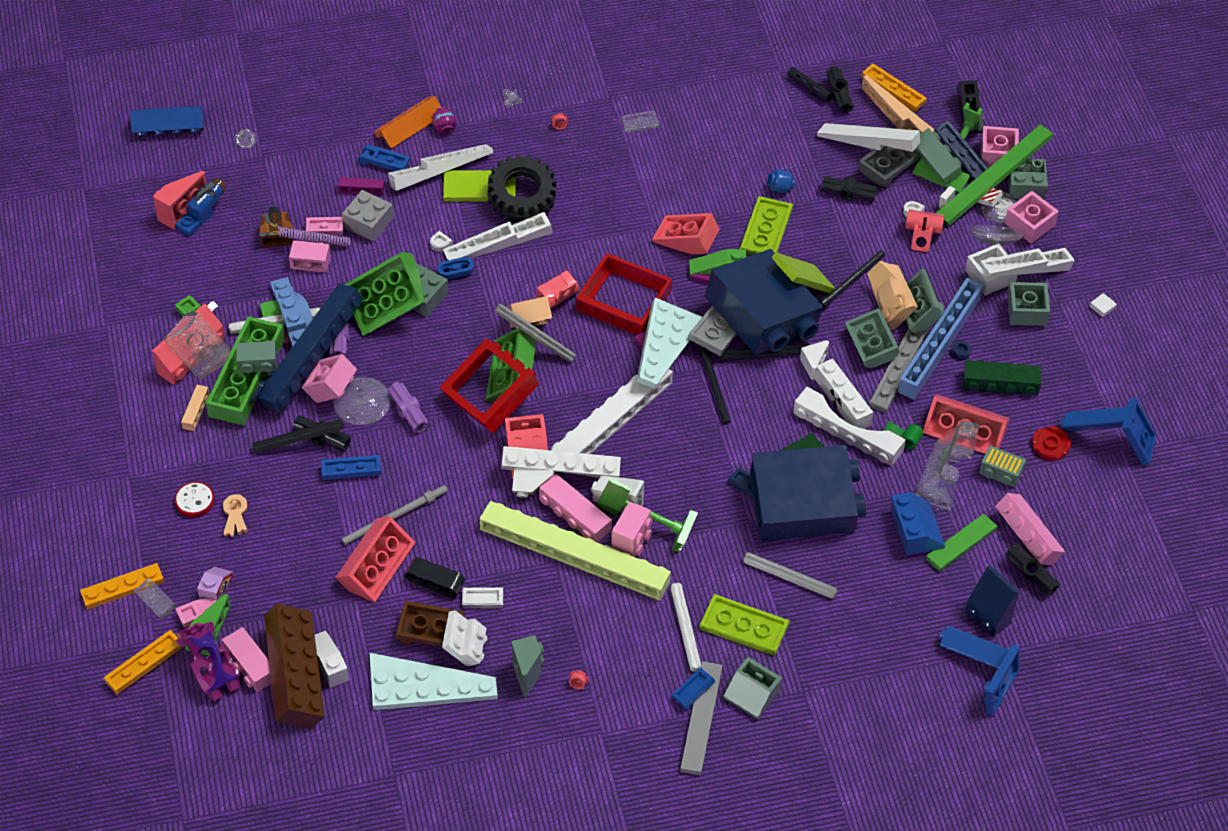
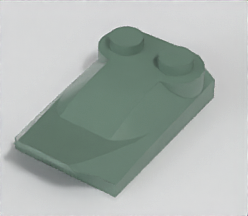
(928, 309)
(872, 339)

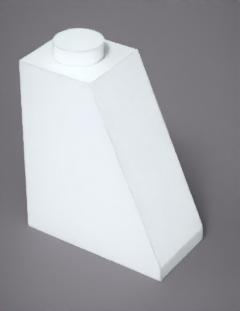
(635, 495)

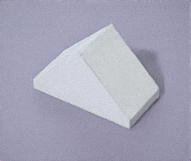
(813, 356)

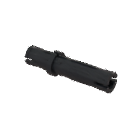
(824, 94)

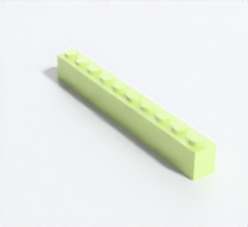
(575, 550)

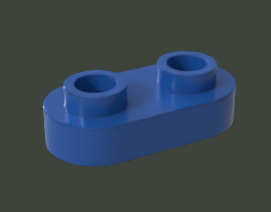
(454, 268)

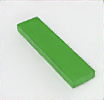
(962, 542)

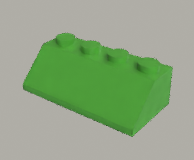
(501, 375)

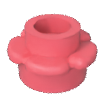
(559, 125)
(578, 679)

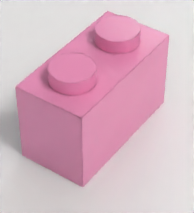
(309, 256)

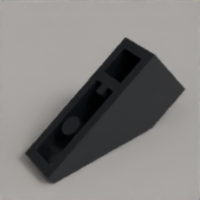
(968, 93)

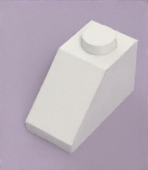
(528, 481)

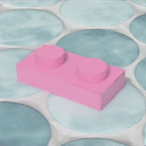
(325, 225)

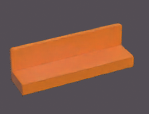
(408, 122)

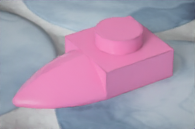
(190, 611)

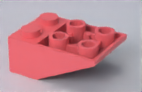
(526, 433)

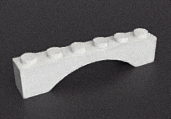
(880, 444)
(560, 461)

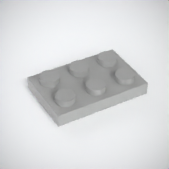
(712, 332)

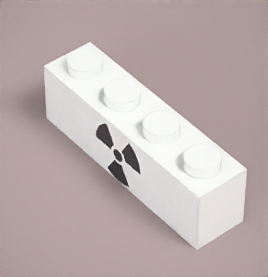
(843, 394)

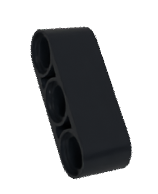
(435, 577)

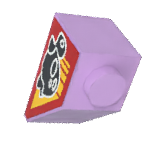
(214, 583)

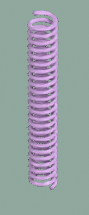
(314, 234)

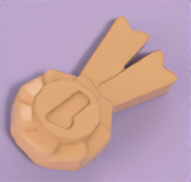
(235, 507)

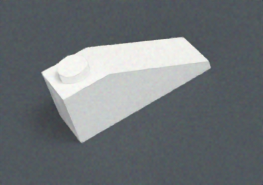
(330, 660)

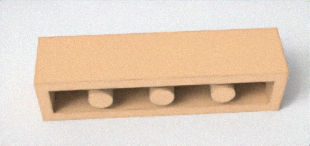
(195, 408)

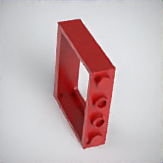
(614, 265)
(507, 402)

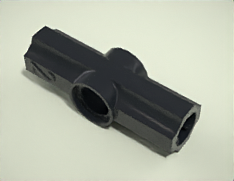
(839, 89)
(849, 188)
(335, 439)
(1040, 578)

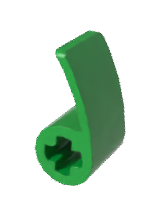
(911, 435)

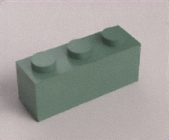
(938, 157)

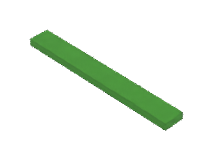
(995, 174)

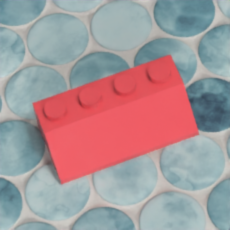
(168, 362)
(948, 413)
(375, 559)

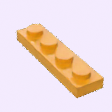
(895, 87)
(120, 586)
(142, 662)

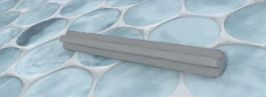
(534, 332)
(790, 575)

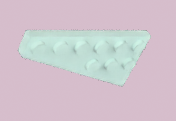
(664, 340)
(414, 684)

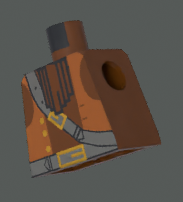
(269, 228)

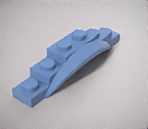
(293, 308)

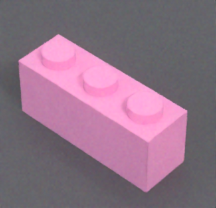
(248, 659)

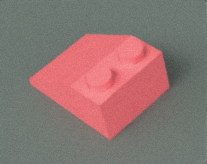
(172, 198)
(687, 232)

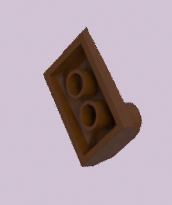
(422, 623)

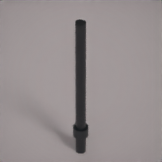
(825, 301)
(714, 384)

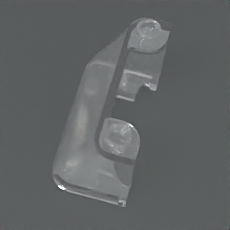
(938, 477)

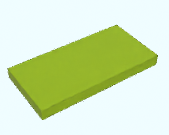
(470, 186)
(766, 226)
(803, 272)
(744, 624)

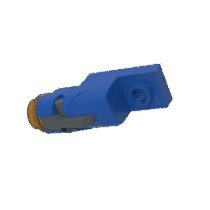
(200, 207)

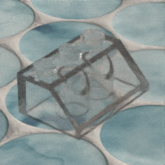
(198, 345)

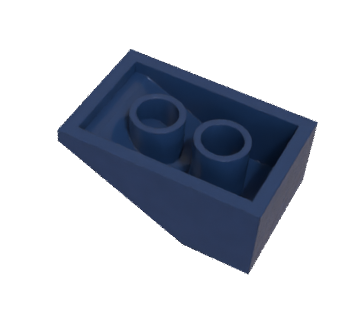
(992, 602)

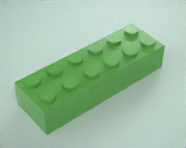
(233, 389)

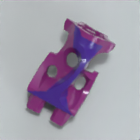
(199, 638)

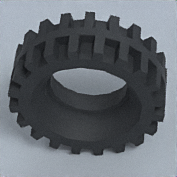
(516, 207)

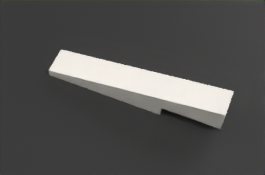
(871, 137)
(435, 165)
(501, 237)
(1028, 263)

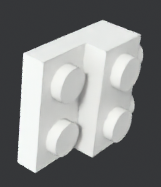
(464, 639)

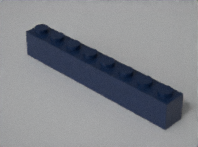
(309, 348)

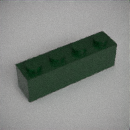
(1001, 377)

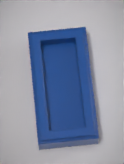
(693, 688)

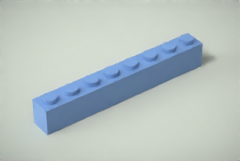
(940, 338)

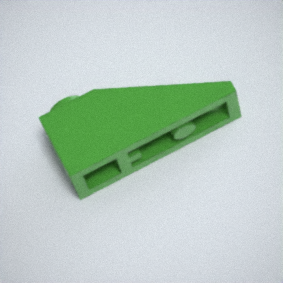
(706, 263)
(216, 613)

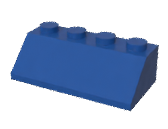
(168, 119)

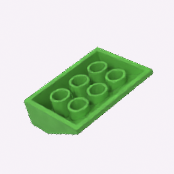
(387, 292)

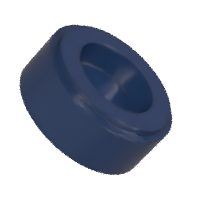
(961, 350)

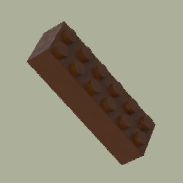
(294, 666)

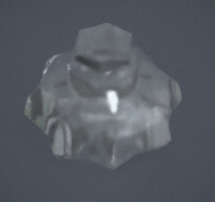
(511, 98)
(245, 138)

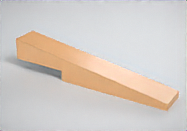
(897, 112)

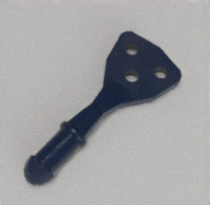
(261, 385)

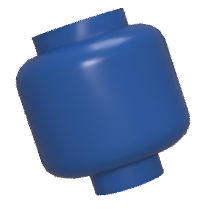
(780, 181)

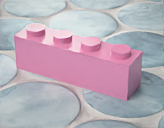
(575, 508)
(1030, 529)

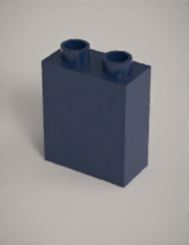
(763, 303)
(805, 492)

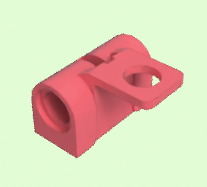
(923, 225)
(558, 289)

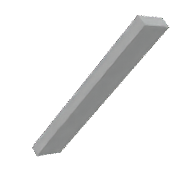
(889, 383)
(701, 723)

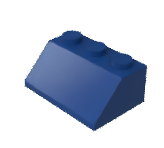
(916, 523)

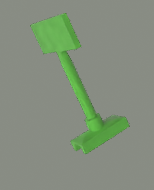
(972, 120)
(615, 497)

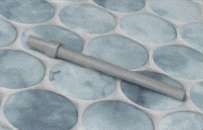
(427, 497)

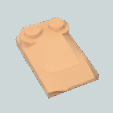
(891, 293)

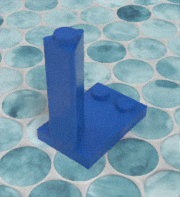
(1130, 418)
(991, 654)

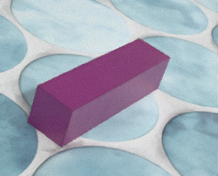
(356, 185)

